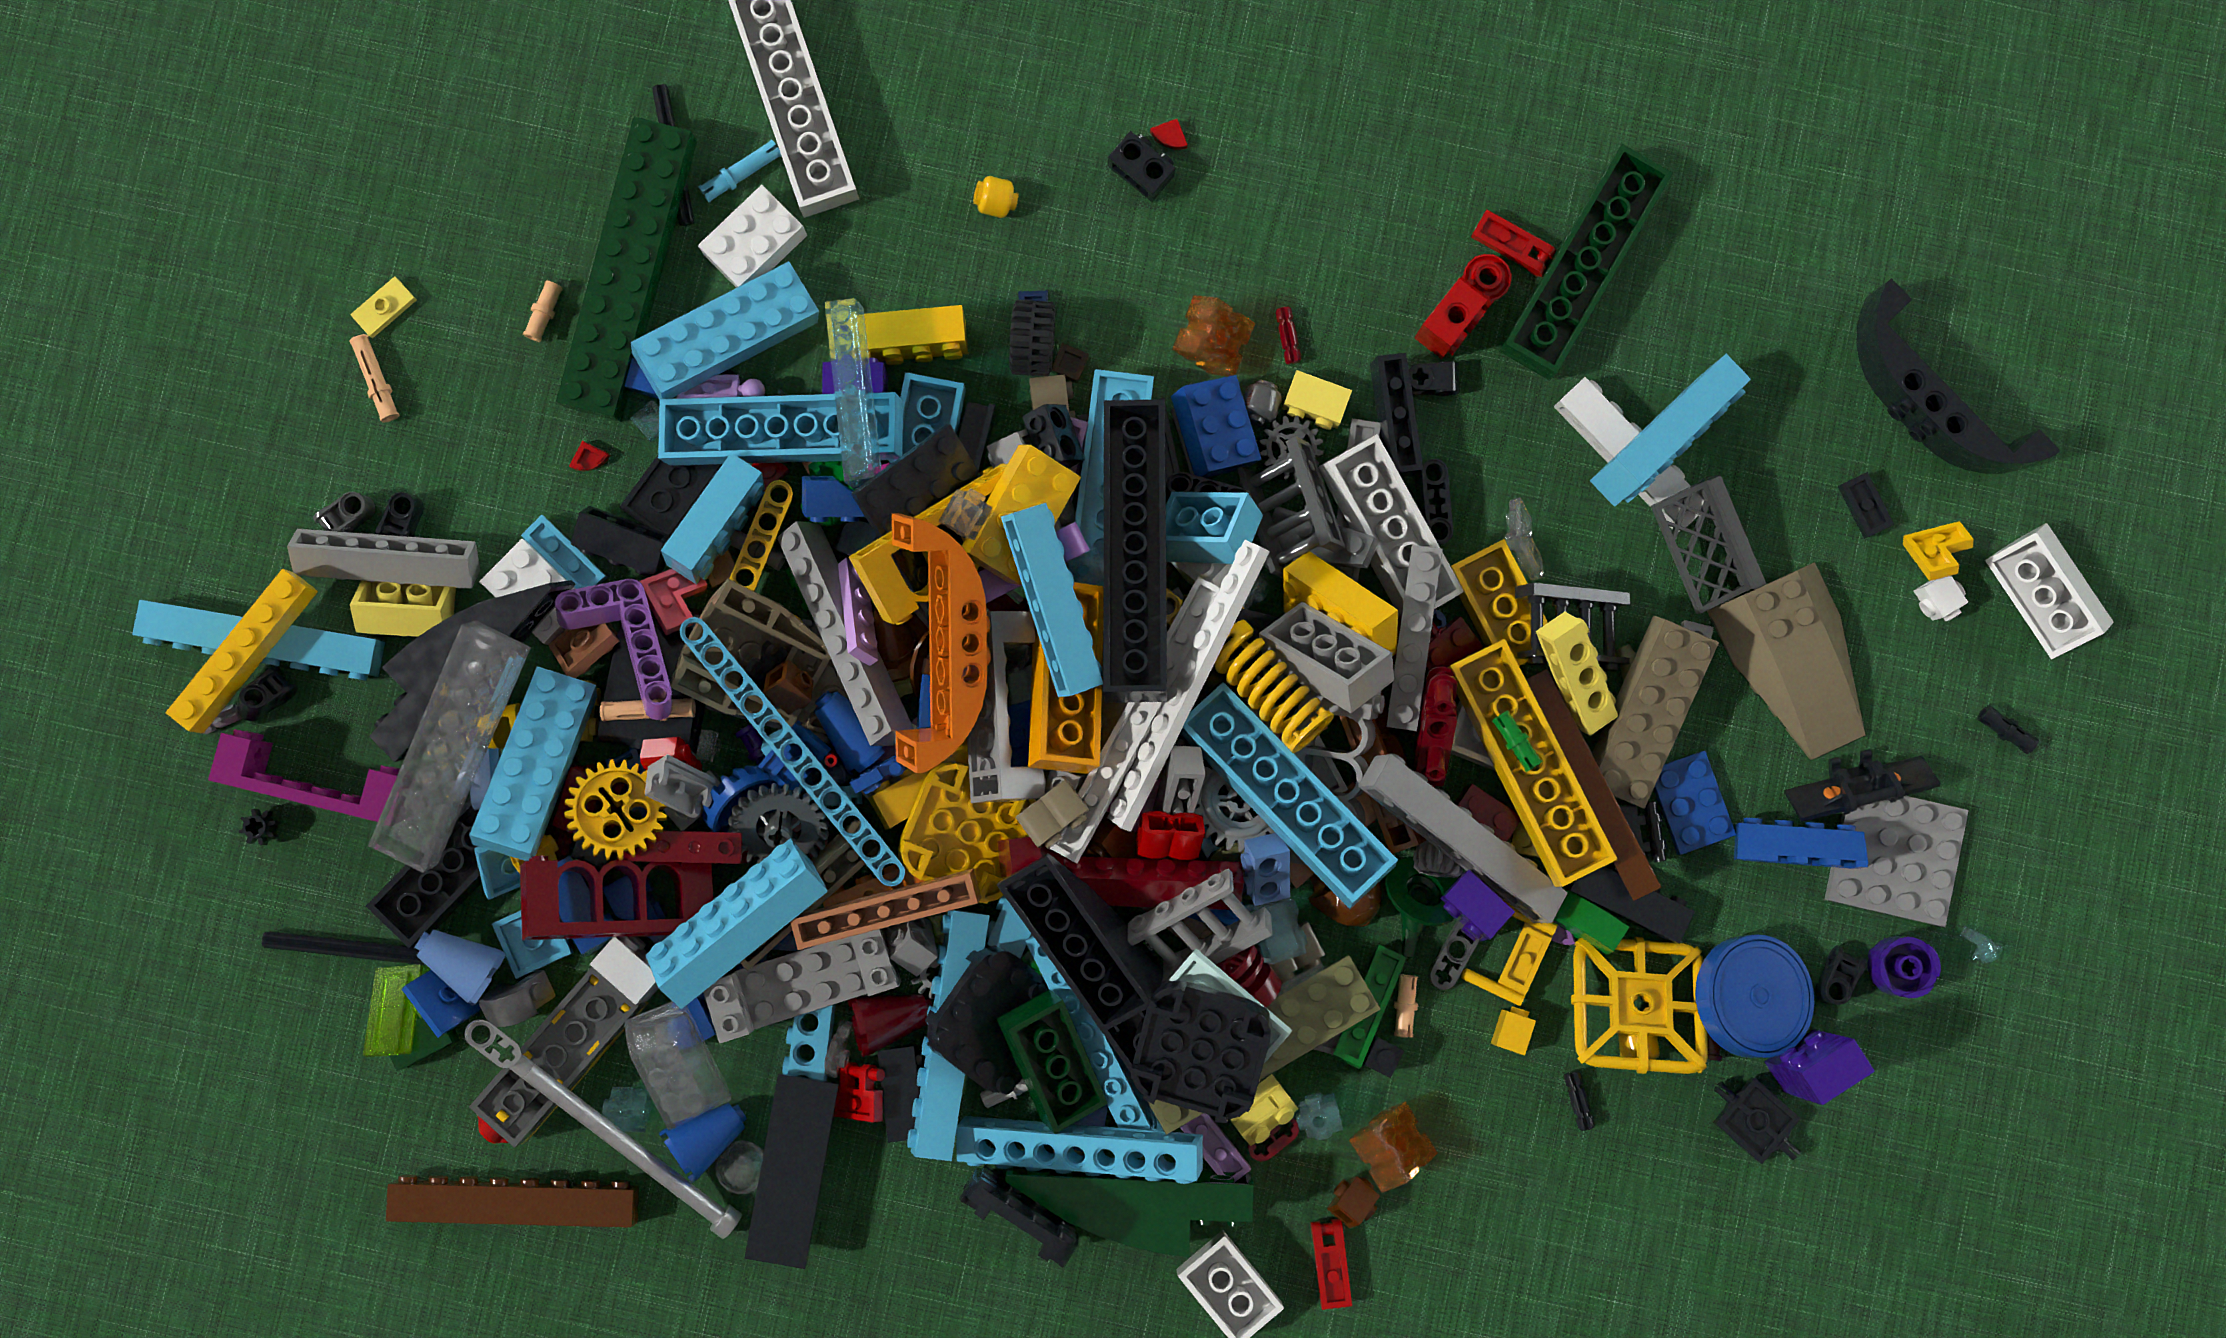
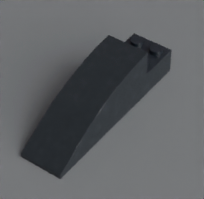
(422, 660)
(1087, 948)

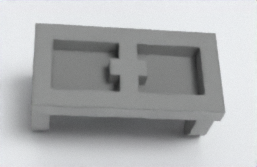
(679, 785)

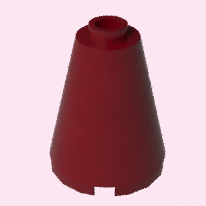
(886, 1019)

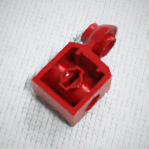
(1464, 304)

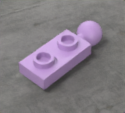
(725, 387)

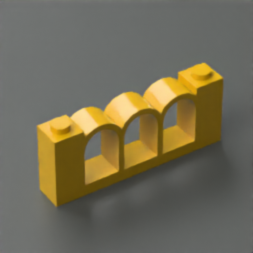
(880, 573)

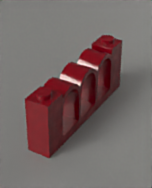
(541, 898)

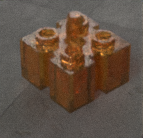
(1213, 336)
(1393, 1147)

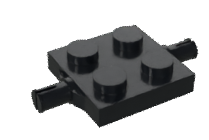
(1757, 1120)

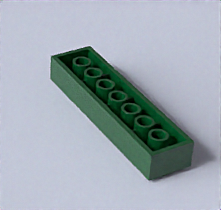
(1586, 262)

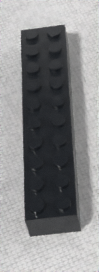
(1134, 552)

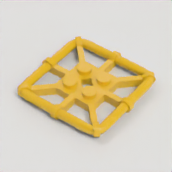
(1627, 1019)

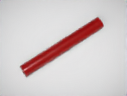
(831, 758)

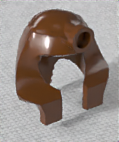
(1333, 907)

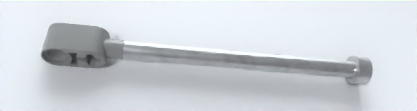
(722, 1219)

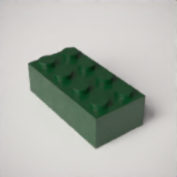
(1052, 1061)

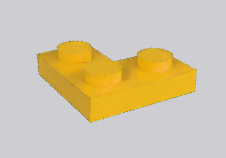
(1934, 546)

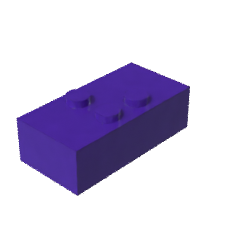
(1820, 1067)

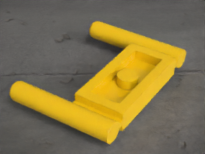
(1521, 963)

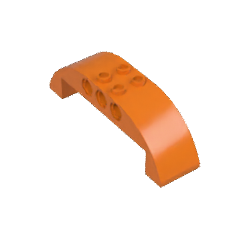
(955, 645)

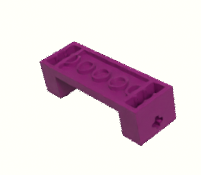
(243, 761)

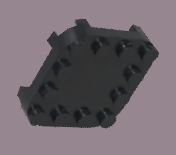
(967, 1024)
(1201, 1049)
(988, 1192)

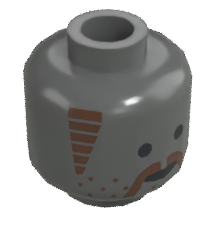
(1262, 402)

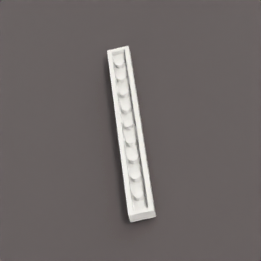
(1187, 685)
(1135, 725)

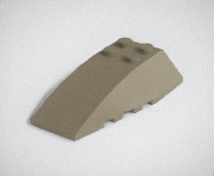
(743, 624)
(1795, 657)

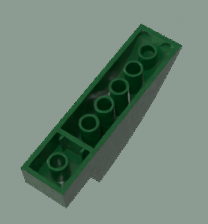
(1137, 1210)

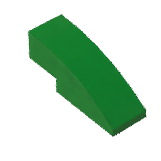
(1590, 923)

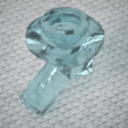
(1986, 949)

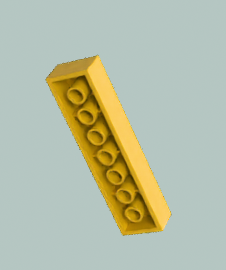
(1547, 795)

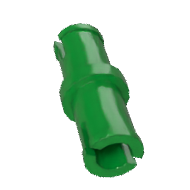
(1517, 741)

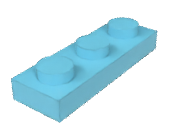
(561, 554)

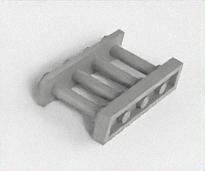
(1216, 947)

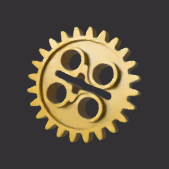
(592, 825)

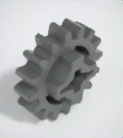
(1279, 442)

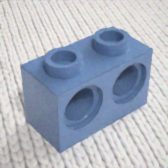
(1266, 869)

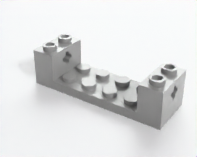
(988, 741)
(800, 983)

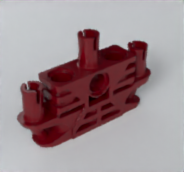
(1436, 725)

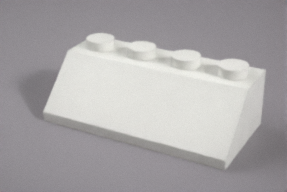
(2049, 591)

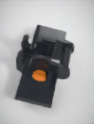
(1861, 786)

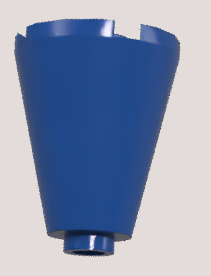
(845, 732)
(704, 1139)

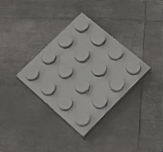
(1910, 860)

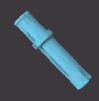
(739, 171)

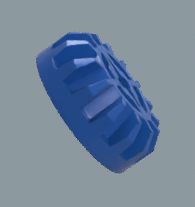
(728, 794)

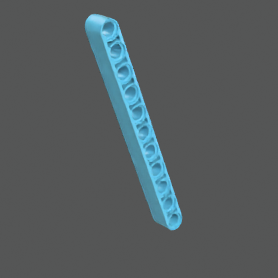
(798, 767)

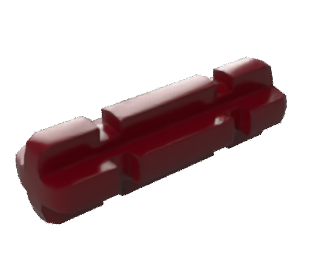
(1288, 335)

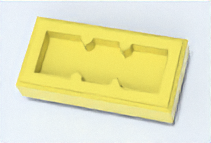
(383, 307)

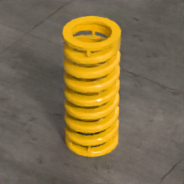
(1292, 739)

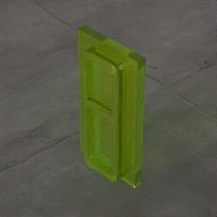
(391, 1012)

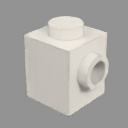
(1941, 598)

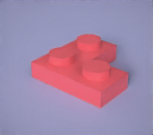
(666, 596)

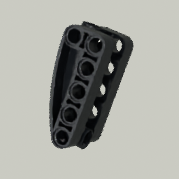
(623, 687)

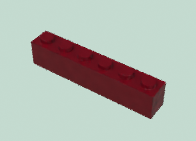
(1149, 881)

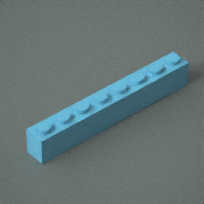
(298, 645)
(939, 1080)

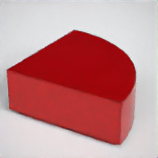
(1169, 135)
(588, 458)

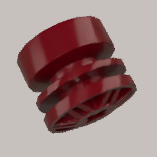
(1253, 975)

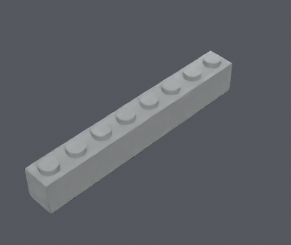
(819, 582)
(1462, 837)

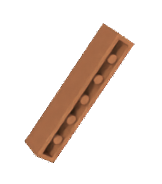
(886, 909)

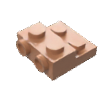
(582, 647)

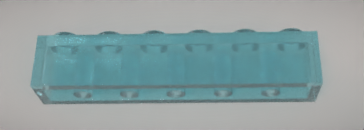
(853, 391)

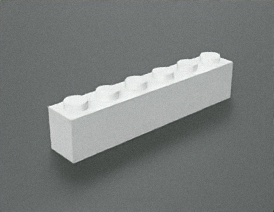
(1609, 432)

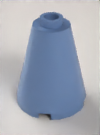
(460, 962)

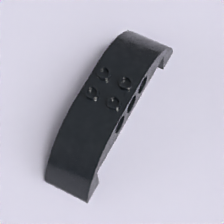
(1927, 403)

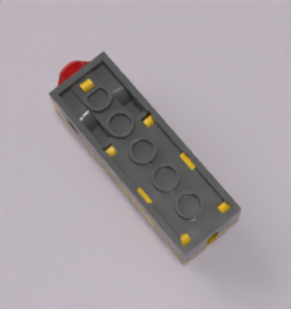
(564, 1048)

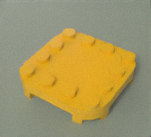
(955, 835)

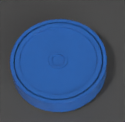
(1754, 996)

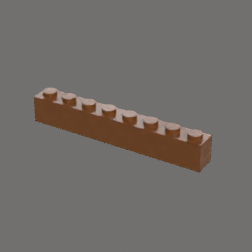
(512, 1203)

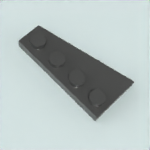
(1358, 550)

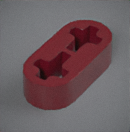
(1276, 1144)

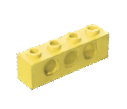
(1577, 672)

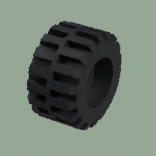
(1032, 338)

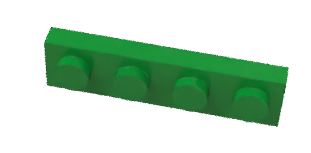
(1380, 980)

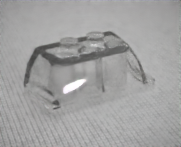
(675, 1064)

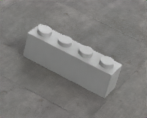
(1181, 781)

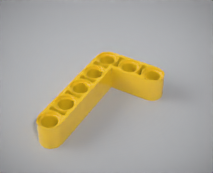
(762, 536)

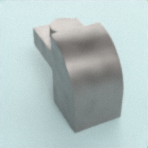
(518, 1002)

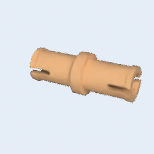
(542, 311)
(1405, 1005)

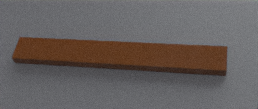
(1630, 861)

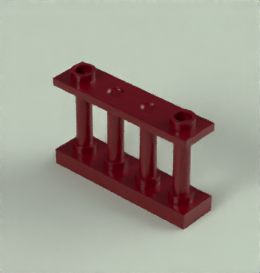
(691, 848)

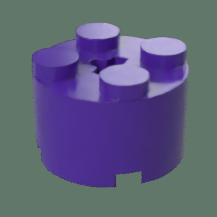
(1910, 981)

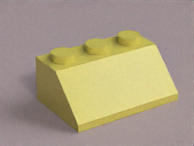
(400, 608)

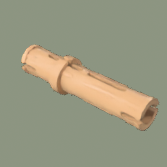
(378, 389)
(634, 709)

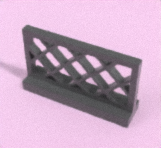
(1731, 534)

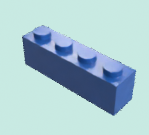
(1800, 845)

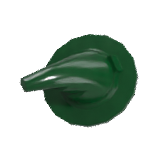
(1418, 901)

